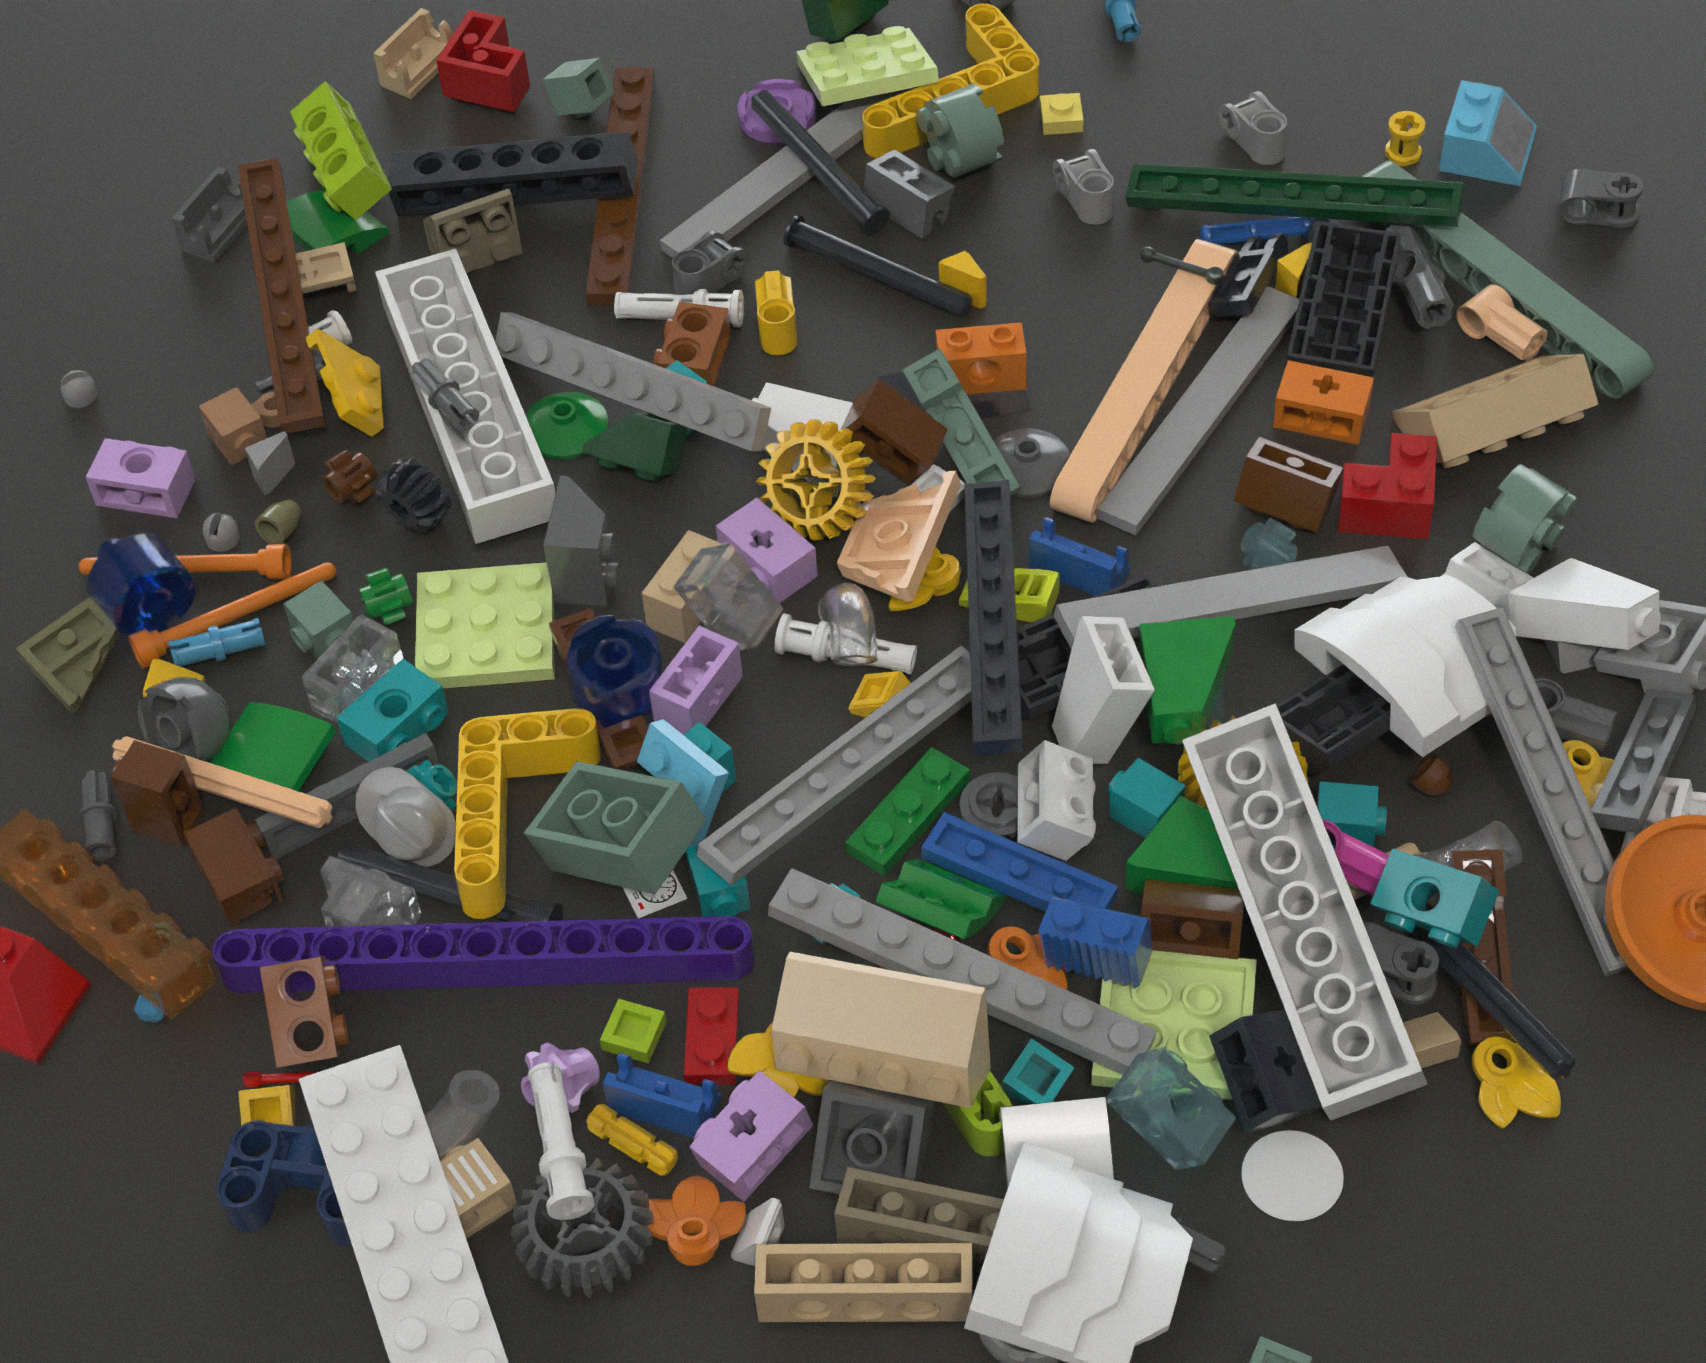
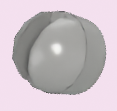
(78, 389)
(227, 534)

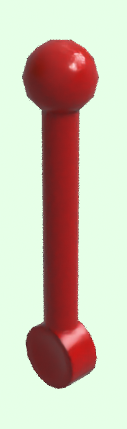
(256, 1078)

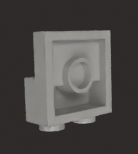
(1668, 660)

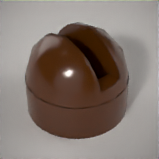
(1433, 776)

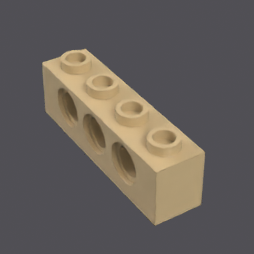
(863, 1282)

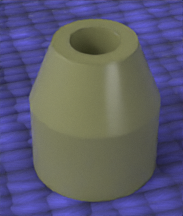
(278, 521)

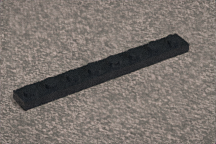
(993, 619)

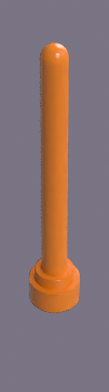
(273, 561)
(154, 645)

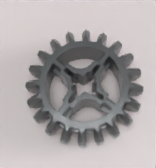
(587, 1245)

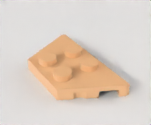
(897, 538)

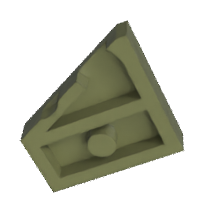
(71, 652)

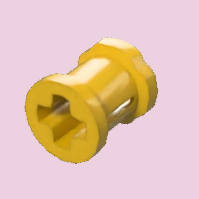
(1400, 137)

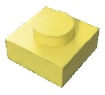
(1061, 113)

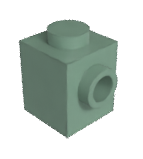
(578, 87)
(317, 618)

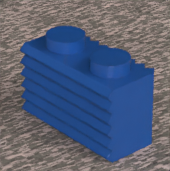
(1095, 941)

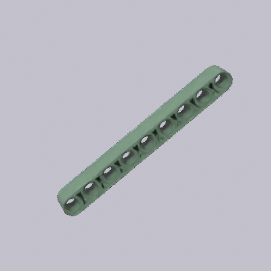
(1480, 259)

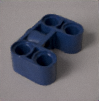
(291, 1161)

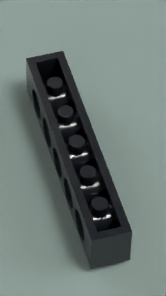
(530, 169)

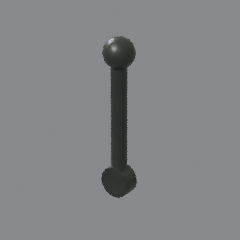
(1213, 275)

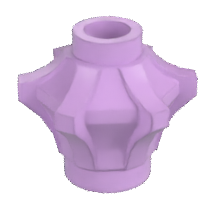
(577, 1067)

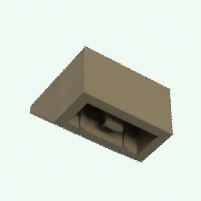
(479, 230)

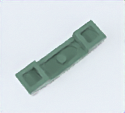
(966, 434)

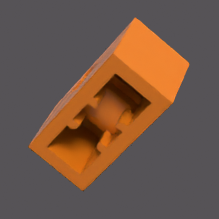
(1323, 402)

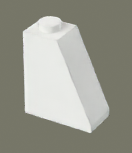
(794, 406)
(1585, 607)
(1101, 689)

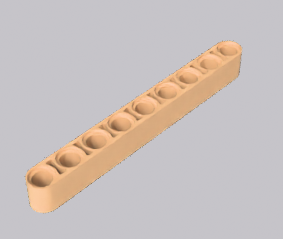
(1139, 387)

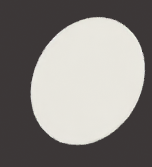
(1292, 1175)

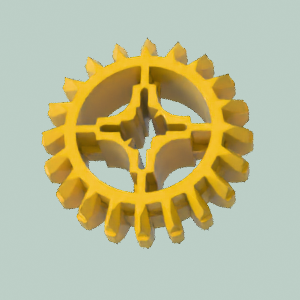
(815, 461)

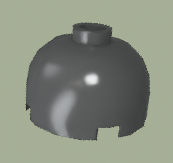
(185, 717)

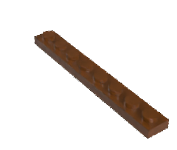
(619, 216)
(281, 296)

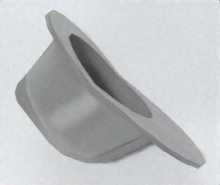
(405, 817)

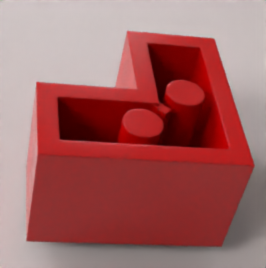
(482, 65)
(1393, 497)

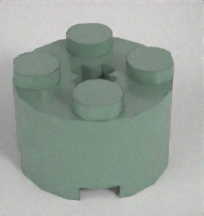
(960, 131)
(1524, 518)

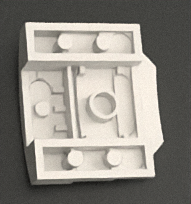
(1408, 653)
(1078, 1264)

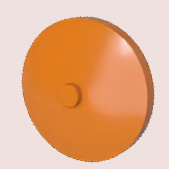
(1660, 908)

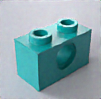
(393, 712)
(1412, 881)

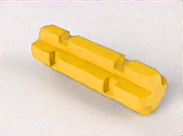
(632, 1139)

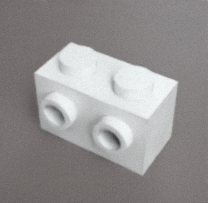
(1055, 800)

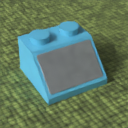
(1487, 135)

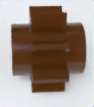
(349, 477)

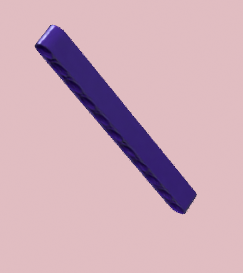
(508, 949)

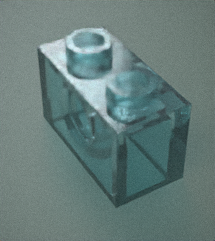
(1144, 1101)

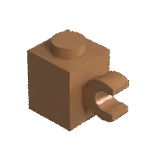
(238, 424)

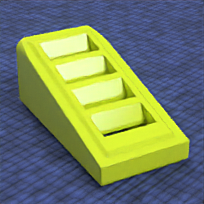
(1030, 581)

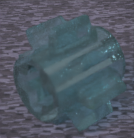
(1268, 545)

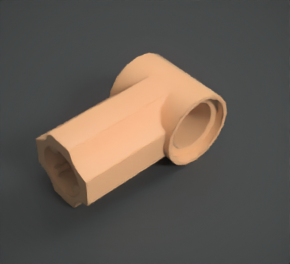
(1494, 316)

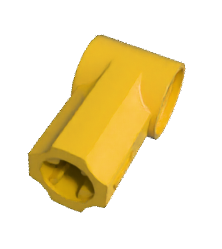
(776, 313)

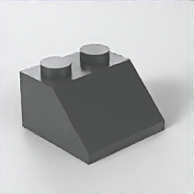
(579, 549)
(869, 1133)

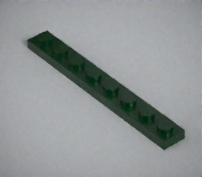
(1296, 194)

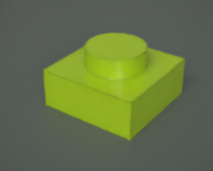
(633, 1030)

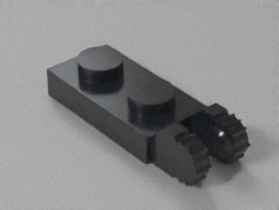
(1248, 276)

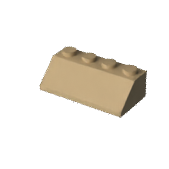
(1501, 407)
(881, 1029)

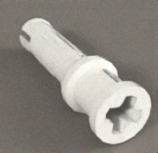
(663, 306)
(815, 642)
(562, 1160)

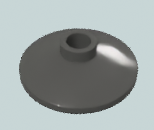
(1033, 459)

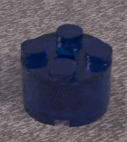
(140, 583)
(613, 668)

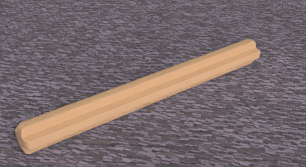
(249, 790)

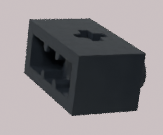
(1265, 1070)

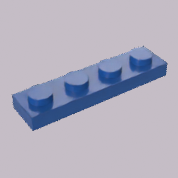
(1011, 866)

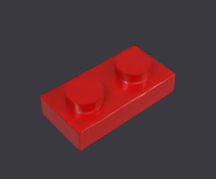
(711, 1034)

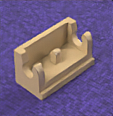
(410, 54)
(325, 268)

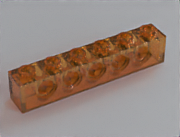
(102, 915)

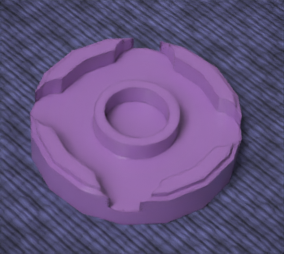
(790, 95)

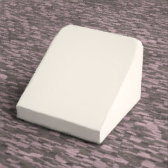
(761, 1226)

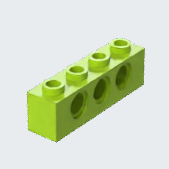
(339, 152)

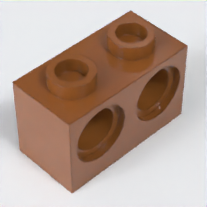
(696, 338)
(288, 1013)

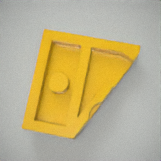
(352, 382)

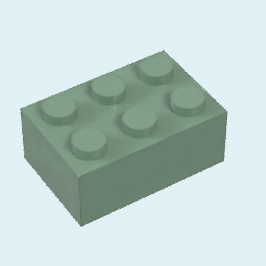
(615, 827)

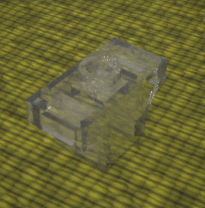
(365, 897)

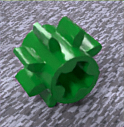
(385, 596)

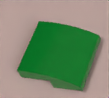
(319, 225)
(275, 744)
(941, 898)

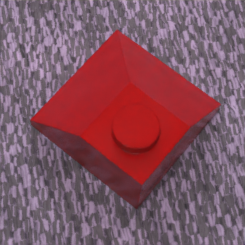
(35, 995)

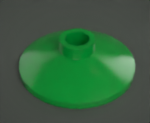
(565, 423)

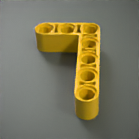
(1004, 71)
(489, 755)

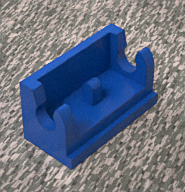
(1077, 564)
(659, 1098)

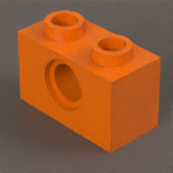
(986, 357)

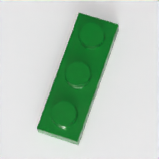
(907, 811)

